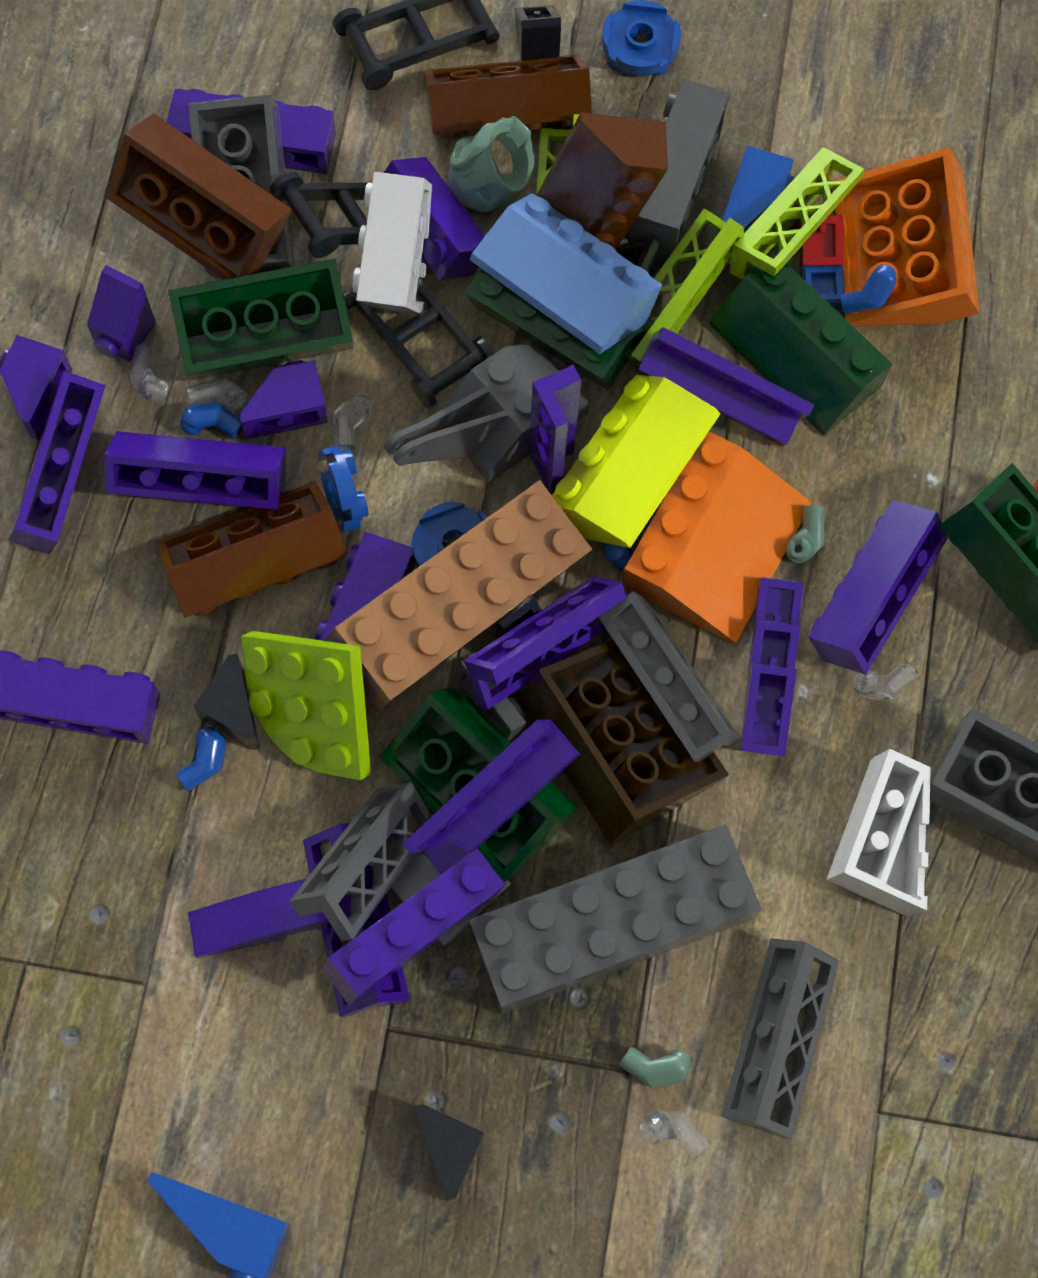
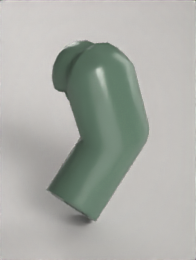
(810, 537)
(659, 1071)

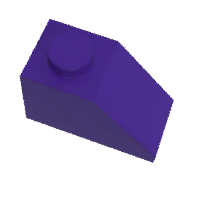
(119, 315)
(31, 377)
(285, 401)

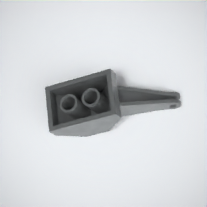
(483, 416)

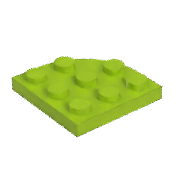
(310, 700)

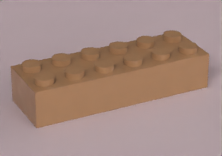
(461, 592)

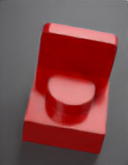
(825, 244)

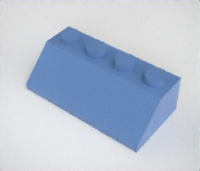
(567, 273)

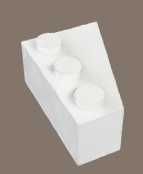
(393, 242)
(886, 835)

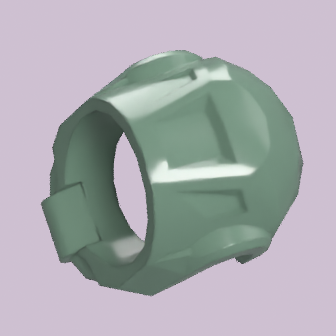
(475, 175)

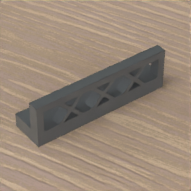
(669, 677)
(358, 846)
(774, 1033)

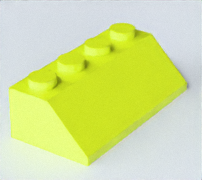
(633, 459)

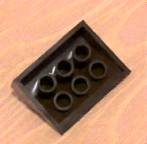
(629, 754)

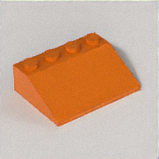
(918, 225)
(716, 538)

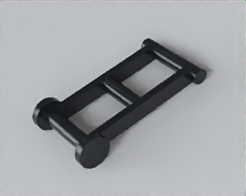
(380, 72)
(323, 240)
(424, 386)

